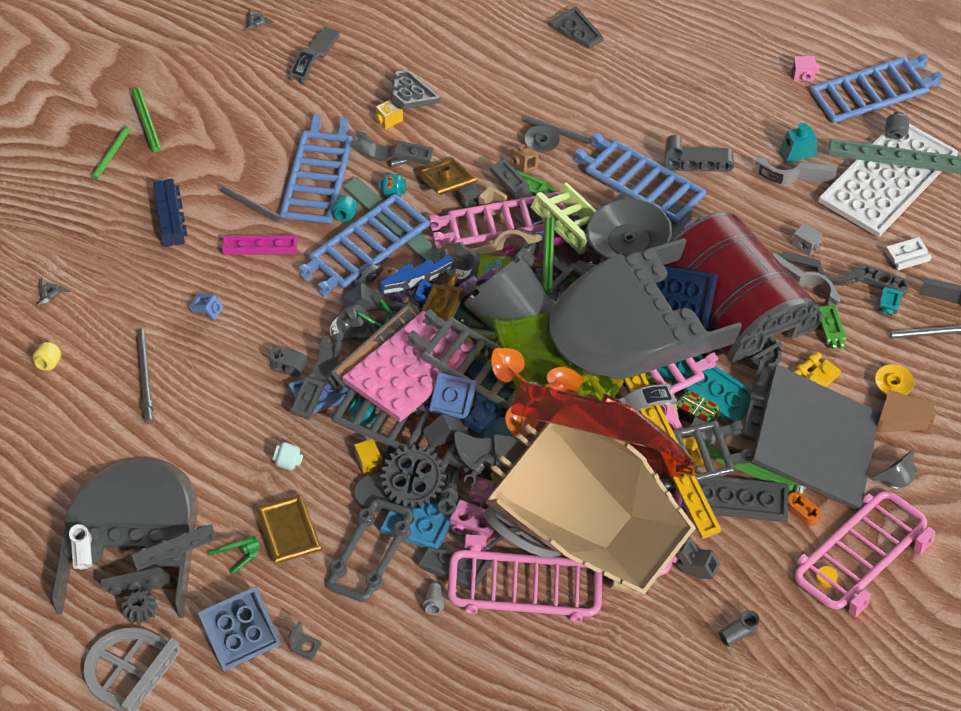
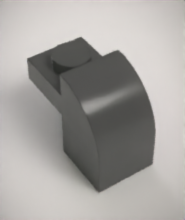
(696, 561)

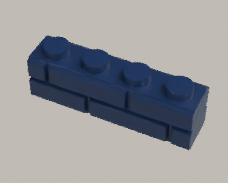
(168, 212)

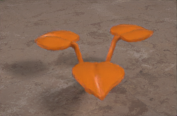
(508, 363)

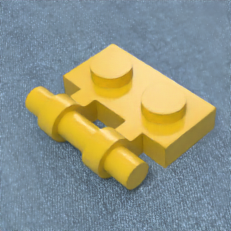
(823, 373)

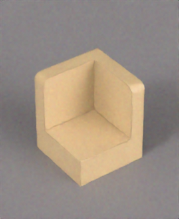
(490, 196)

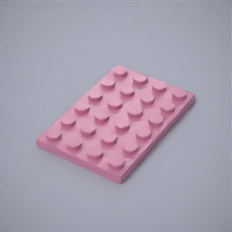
(395, 373)

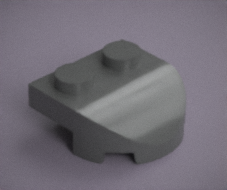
(770, 354)

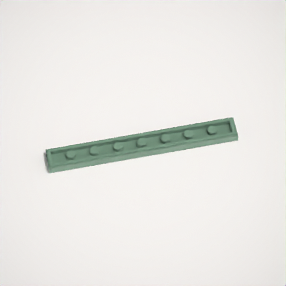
(895, 156)
(369, 199)

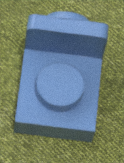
(206, 304)

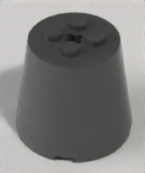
(510, 295)

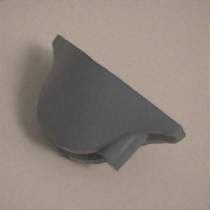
(898, 474)

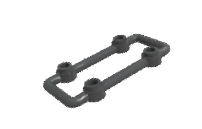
(374, 579)

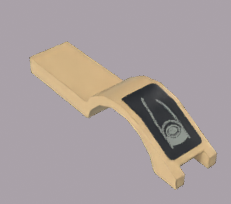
(529, 236)

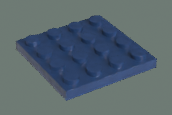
(689, 290)

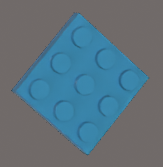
(428, 524)

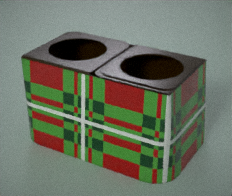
(694, 405)

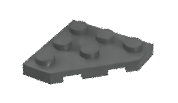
(411, 92)

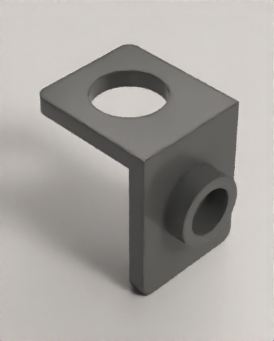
(297, 639)

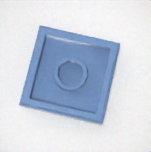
(452, 395)

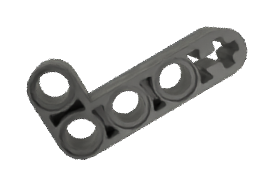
(696, 158)

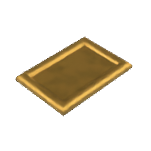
(446, 176)
(288, 529)

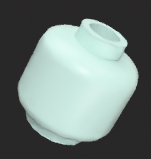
(287, 456)

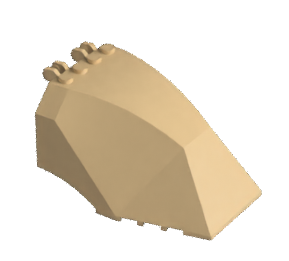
(592, 503)

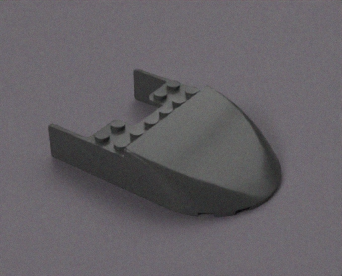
(620, 322)
(131, 506)

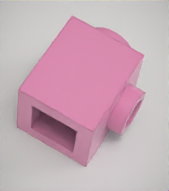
(804, 68)
(480, 492)

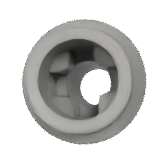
(434, 602)

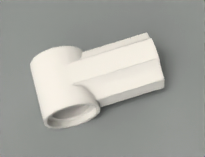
(81, 548)

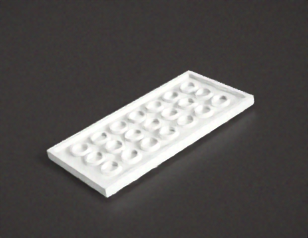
(880, 192)

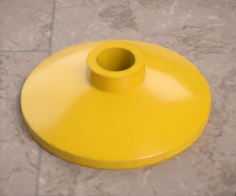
(894, 374)

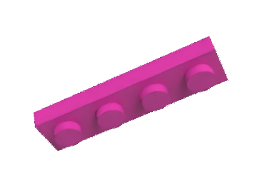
(260, 245)

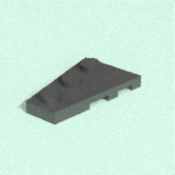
(577, 27)
(437, 562)
(145, 580)

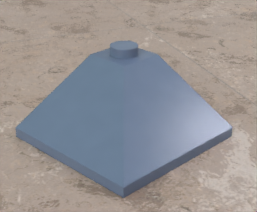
(239, 628)

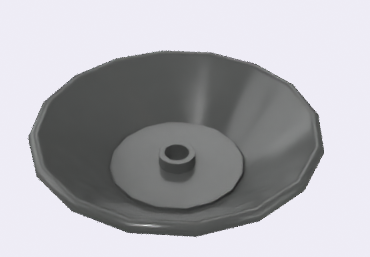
(627, 227)

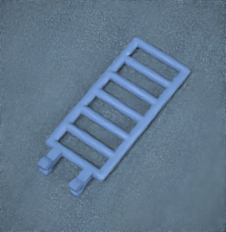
(910, 66)
(608, 148)
(295, 173)
(336, 279)

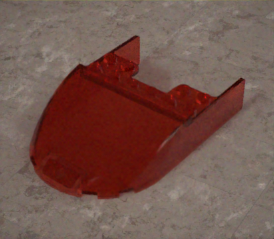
(604, 418)

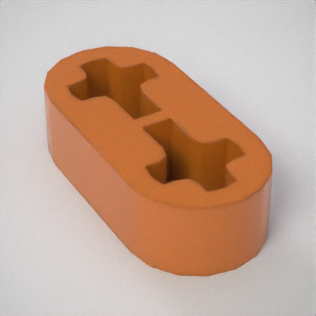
(803, 508)

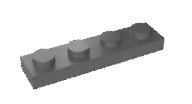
(168, 549)

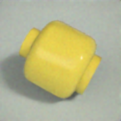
(46, 356)

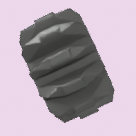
(139, 606)

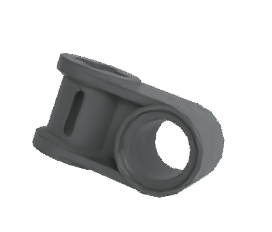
(289, 363)

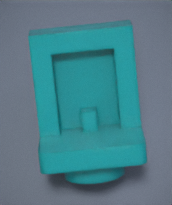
(890, 301)

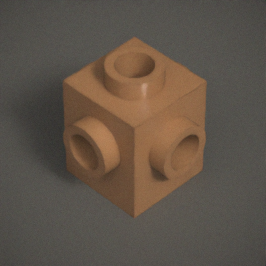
(524, 158)

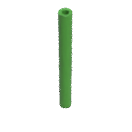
(105, 161)

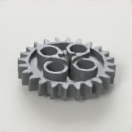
(396, 473)

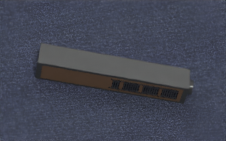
(371, 343)

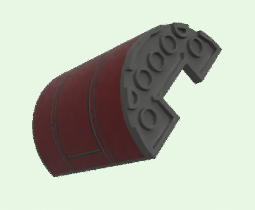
(749, 284)

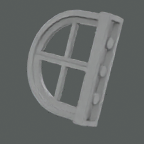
(512, 534)
(148, 679)

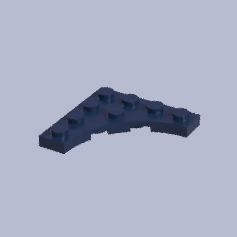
(485, 411)

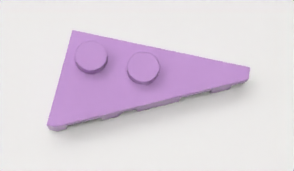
(473, 283)

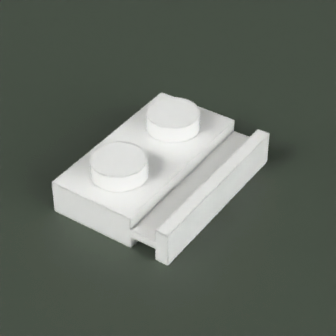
(908, 253)

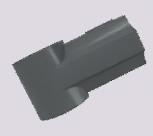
(739, 629)

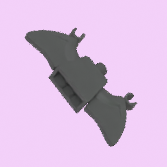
(484, 452)

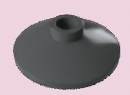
(542, 138)

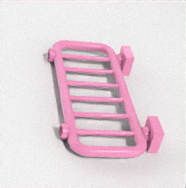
(475, 550)
(860, 601)

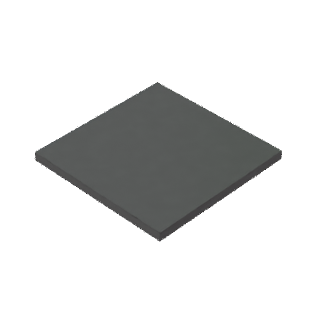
(816, 437)

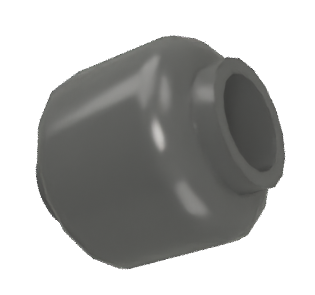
(897, 125)

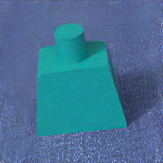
(799, 144)

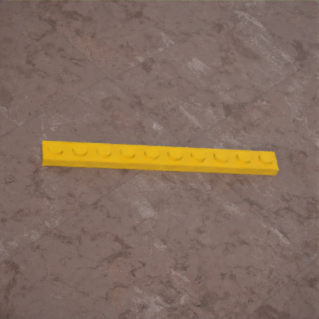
(687, 486)

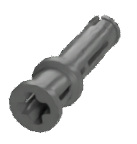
(449, 494)

